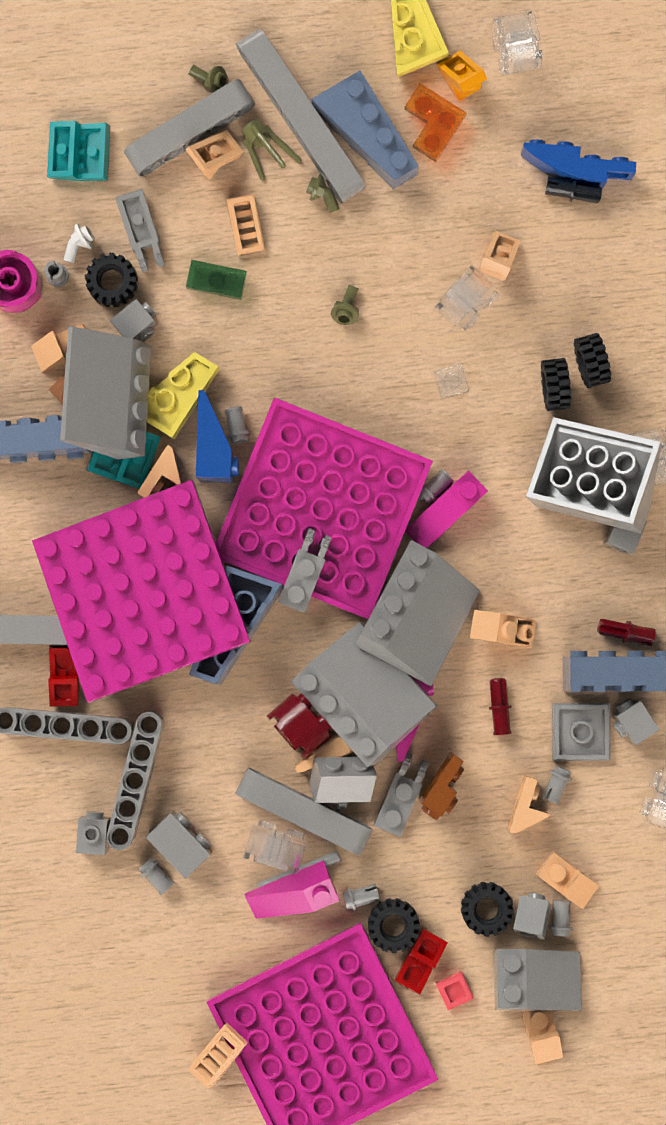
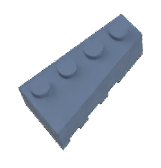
(363, 123)
(36, 439)
(255, 599)
(614, 672)

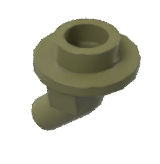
(213, 80)
(317, 188)
(343, 311)

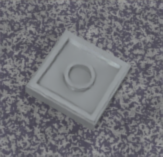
(581, 731)

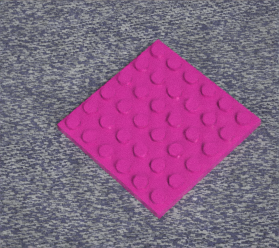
(326, 480)
(141, 591)
(324, 1035)

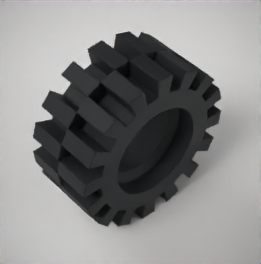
(107, 263)
(592, 360)
(556, 384)
(493, 925)
(399, 942)

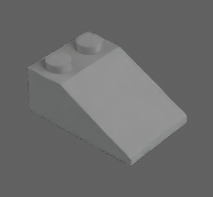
(537, 980)

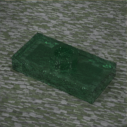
(216, 279)

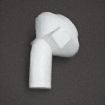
(81, 237)

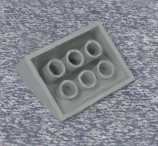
(106, 393)
(596, 474)
(418, 614)
(363, 697)

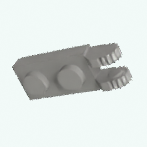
(139, 226)
(304, 574)
(400, 798)

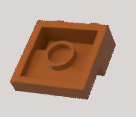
(439, 795)

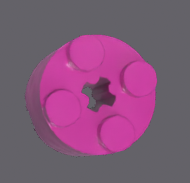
(26, 287)

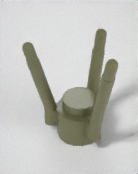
(259, 136)

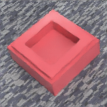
(454, 990)

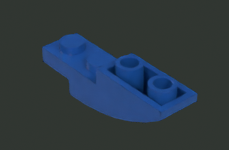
(565, 163)

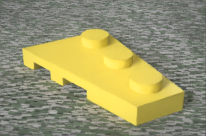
(415, 36)
(177, 395)

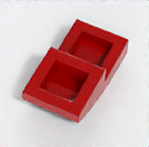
(63, 678)
(420, 961)

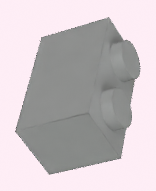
(341, 780)
(180, 844)

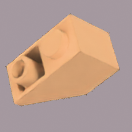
(503, 628)

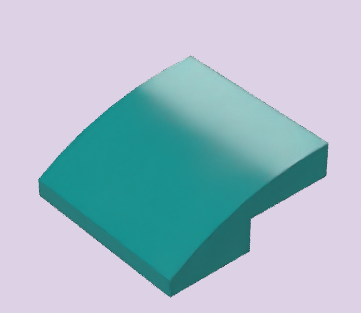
(78, 151)
(125, 471)

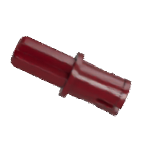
(627, 631)
(500, 706)

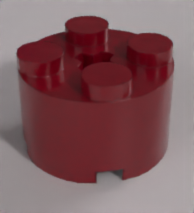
(299, 724)

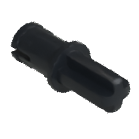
(573, 190)

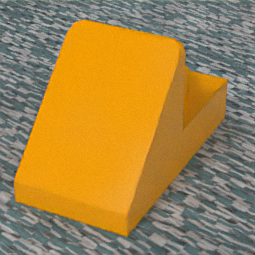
(461, 74)

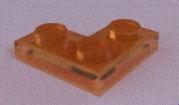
(441, 121)

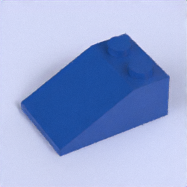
(213, 454)

